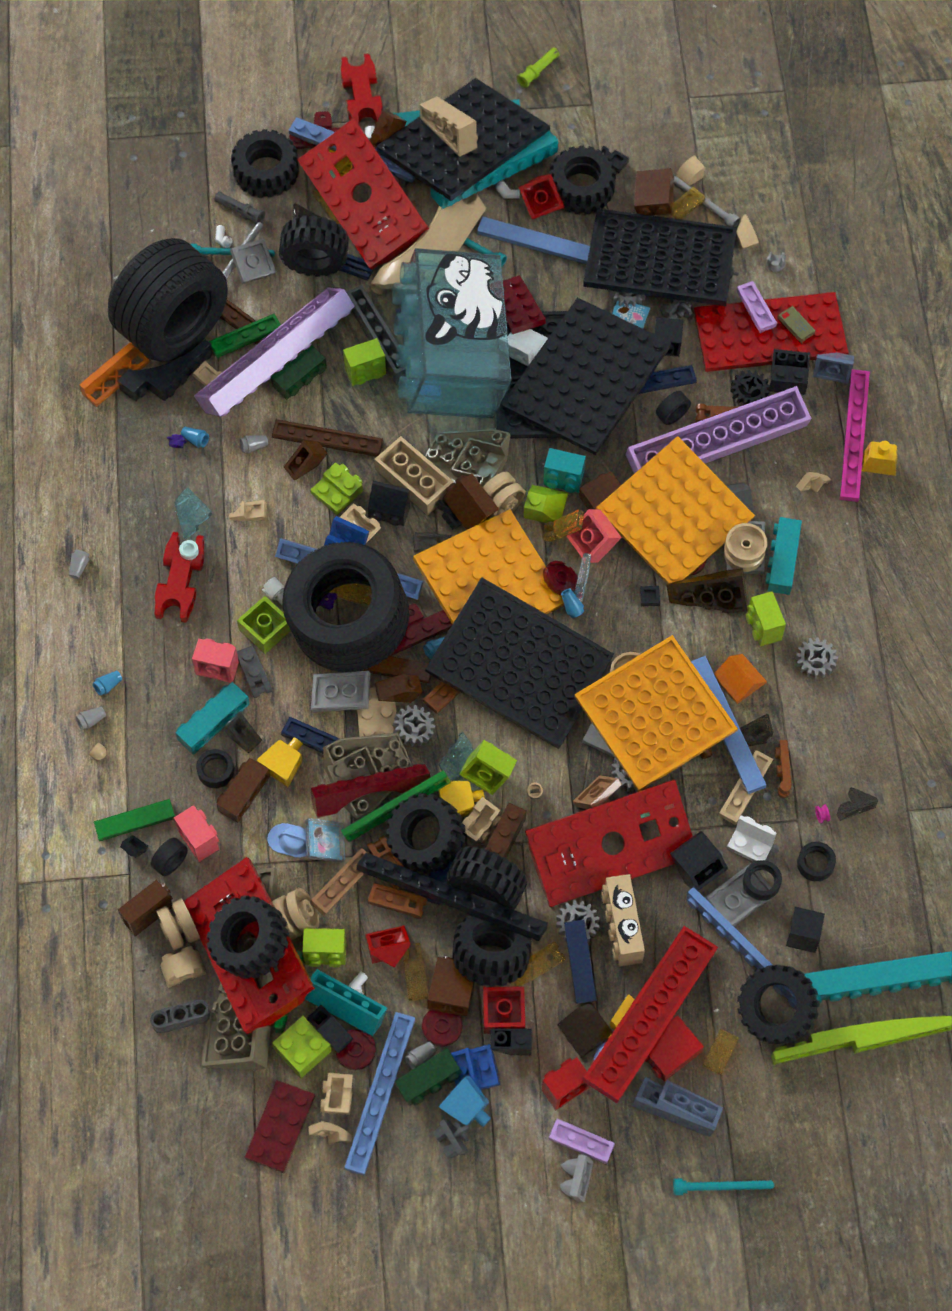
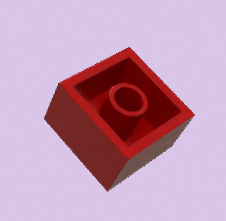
(503, 1008)
(564, 1083)

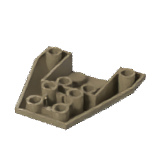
(469, 452)
(364, 757)

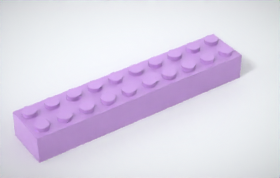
(274, 351)
(732, 429)

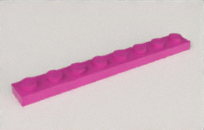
(854, 435)

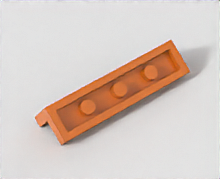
(108, 371)

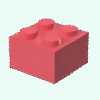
(596, 535)
(215, 660)
(197, 833)

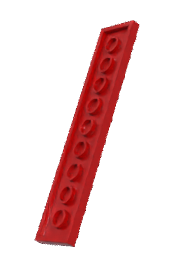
(649, 1014)

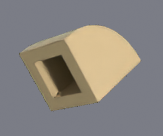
(691, 171)

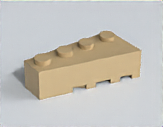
(450, 125)

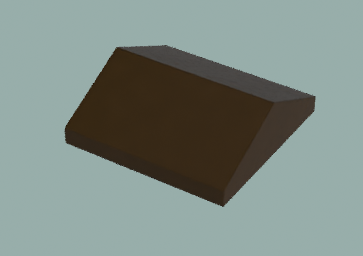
(585, 1029)

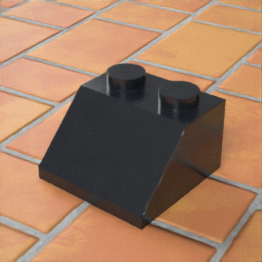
(389, 503)

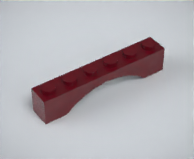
(332, 797)

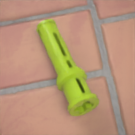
(533, 71)

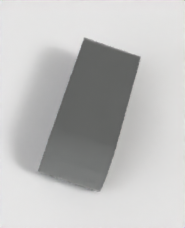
(170, 1013)

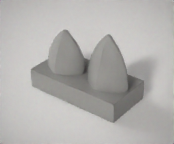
(581, 1170)

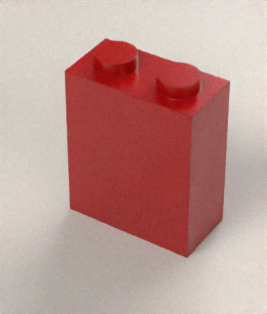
(674, 1049)

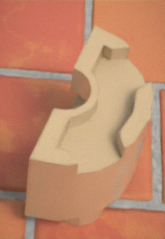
(356, 515)
(482, 820)
(182, 966)
(338, 1094)

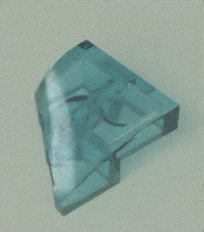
(191, 512)
(456, 758)

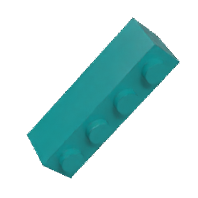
(784, 555)
(212, 717)
(346, 1003)

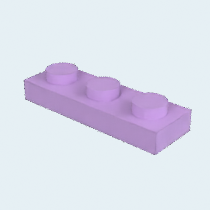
(756, 306)
(581, 1141)

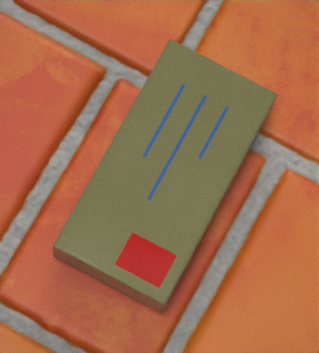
(796, 324)

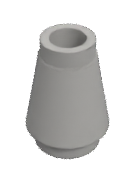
(253, 443)
(78, 562)
(90, 717)
(419, 1055)

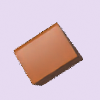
(739, 677)

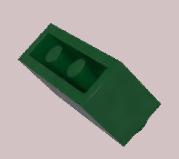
(299, 372)
(428, 1077)

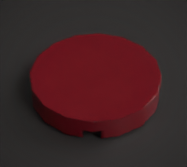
(559, 577)
(441, 1028)
(358, 1052)

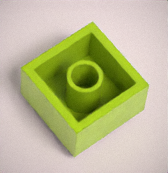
(364, 362)
(765, 619)
(264, 624)
(488, 767)
(324, 947)
(302, 1047)

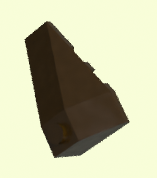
(714, 591)

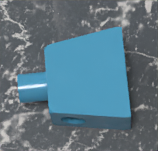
(467, 1103)

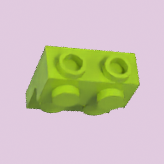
(337, 488)

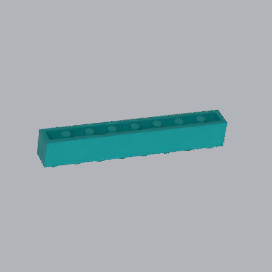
(534, 153)
(882, 976)

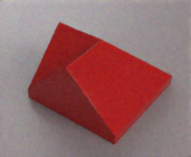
(541, 196)
(388, 945)

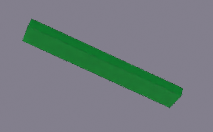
(385, 812)

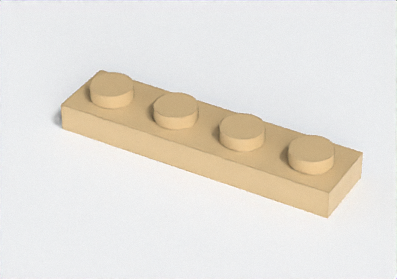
(739, 797)

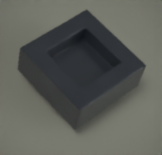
(649, 596)
(133, 846)

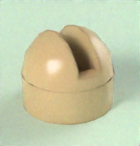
(98, 752)
(534, 786)

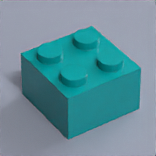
(564, 470)

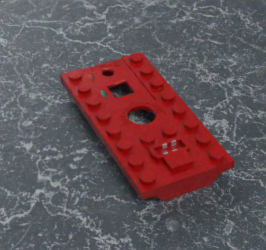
(384, 222)
(571, 853)
(289, 976)

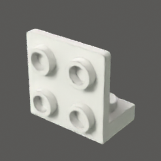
(525, 345)
(751, 839)

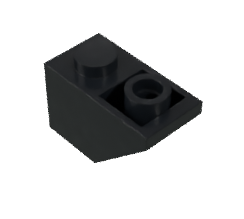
(329, 1028)
(511, 1041)

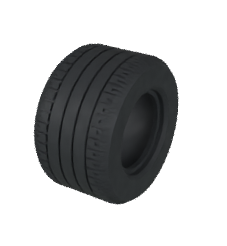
(167, 299)
(354, 644)

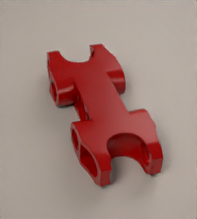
(360, 79)
(177, 589)

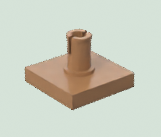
(597, 792)

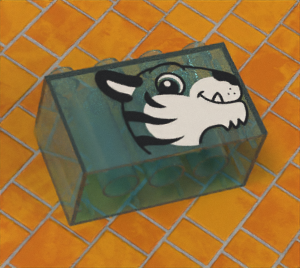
(452, 333)

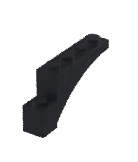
(165, 378)

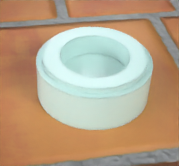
(189, 550)

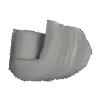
(775, 262)

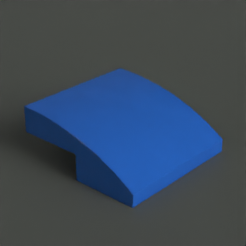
(346, 532)
(479, 1065)

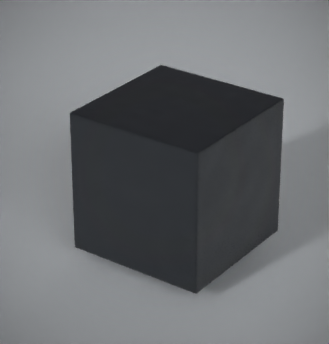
(672, 331)
(805, 929)

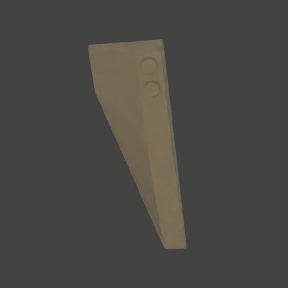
(225, 1040)

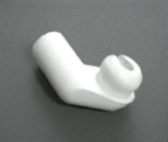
(506, 192)
(221, 239)
(358, 981)

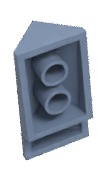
(678, 1106)

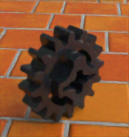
(743, 383)

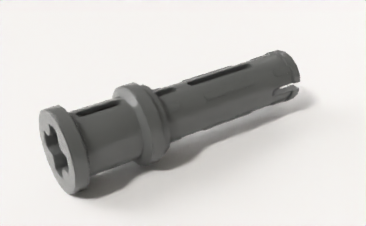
(246, 210)

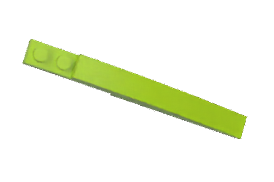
(864, 1037)

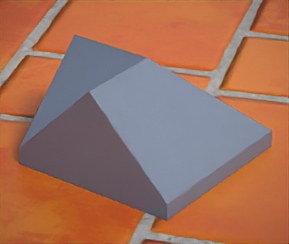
(834, 367)

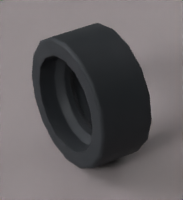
(673, 407)
(211, 755)
(822, 848)
(169, 856)
(767, 866)

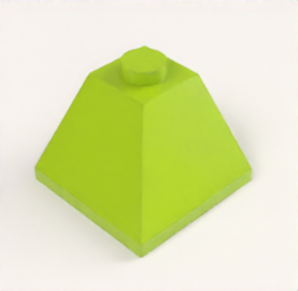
(544, 504)

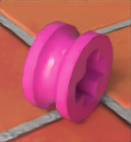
(822, 813)

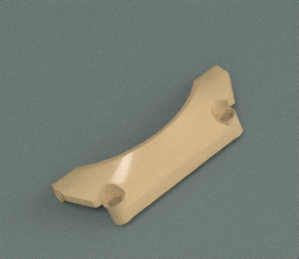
(445, 233)

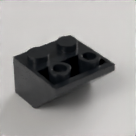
(789, 370)
(698, 861)

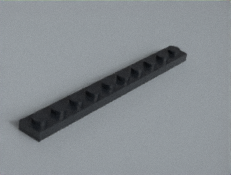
(452, 896)

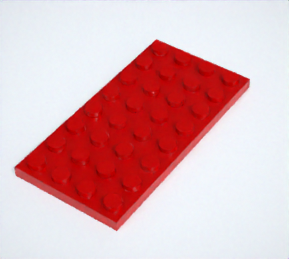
(733, 341)

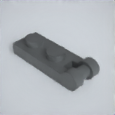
(253, 671)

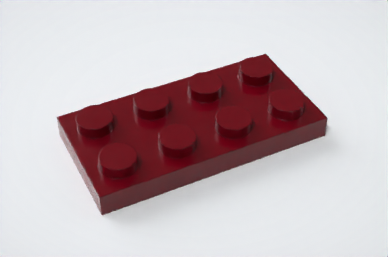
(520, 307)
(280, 1126)

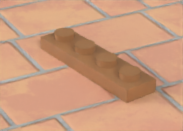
(338, 885)

